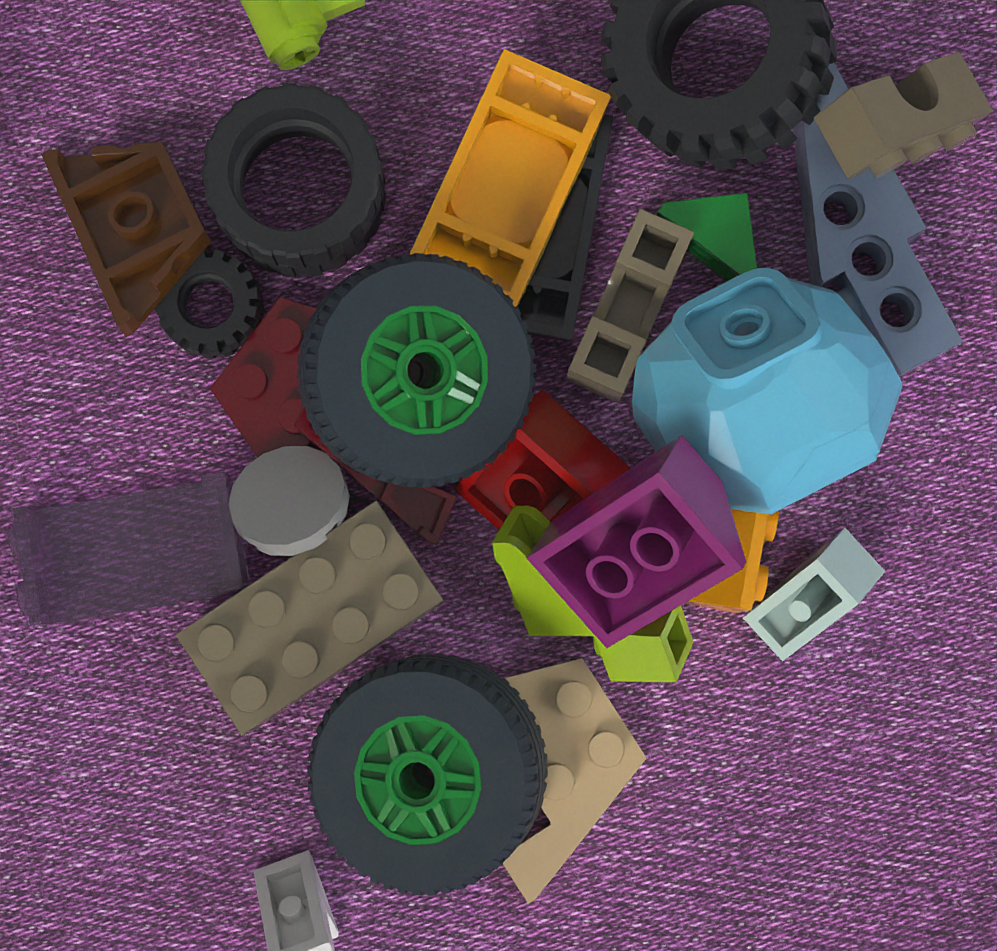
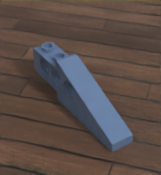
(882, 227)

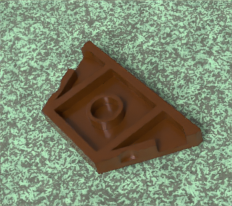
(130, 223)

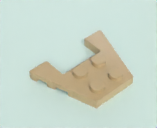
(587, 765)

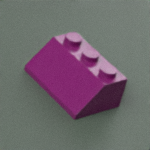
(642, 543)

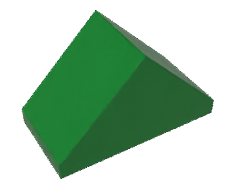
(720, 230)

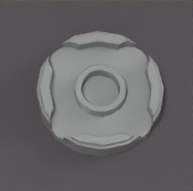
(288, 500)

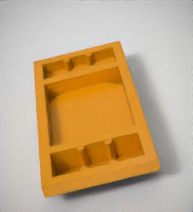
(513, 172)

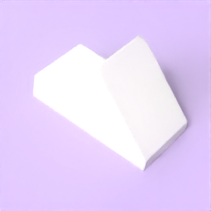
(295, 906)

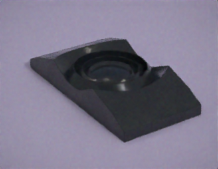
(556, 286)

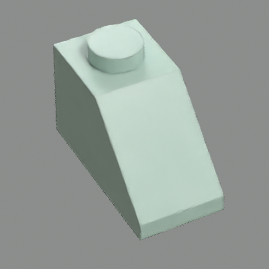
(815, 594)

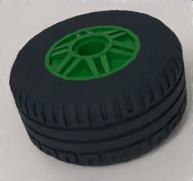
(471, 359)
(383, 804)

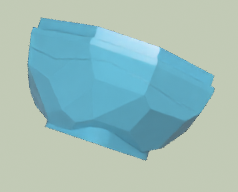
(768, 388)

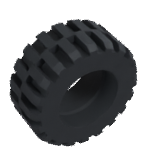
(730, 124)

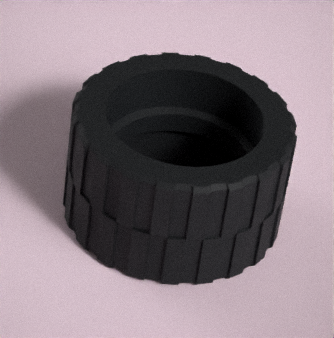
(279, 115)

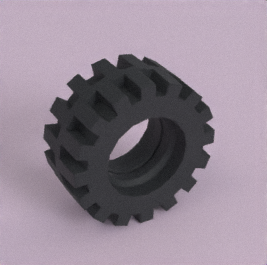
(237, 327)

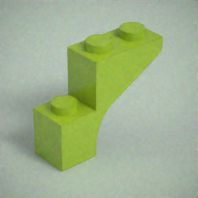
(646, 655)

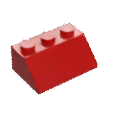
(545, 467)

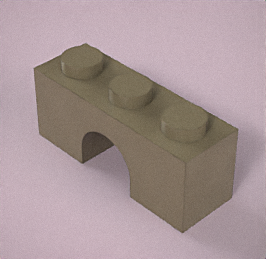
(884, 123)
(629, 306)

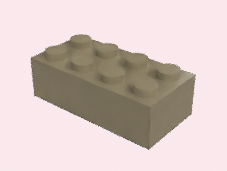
(310, 619)

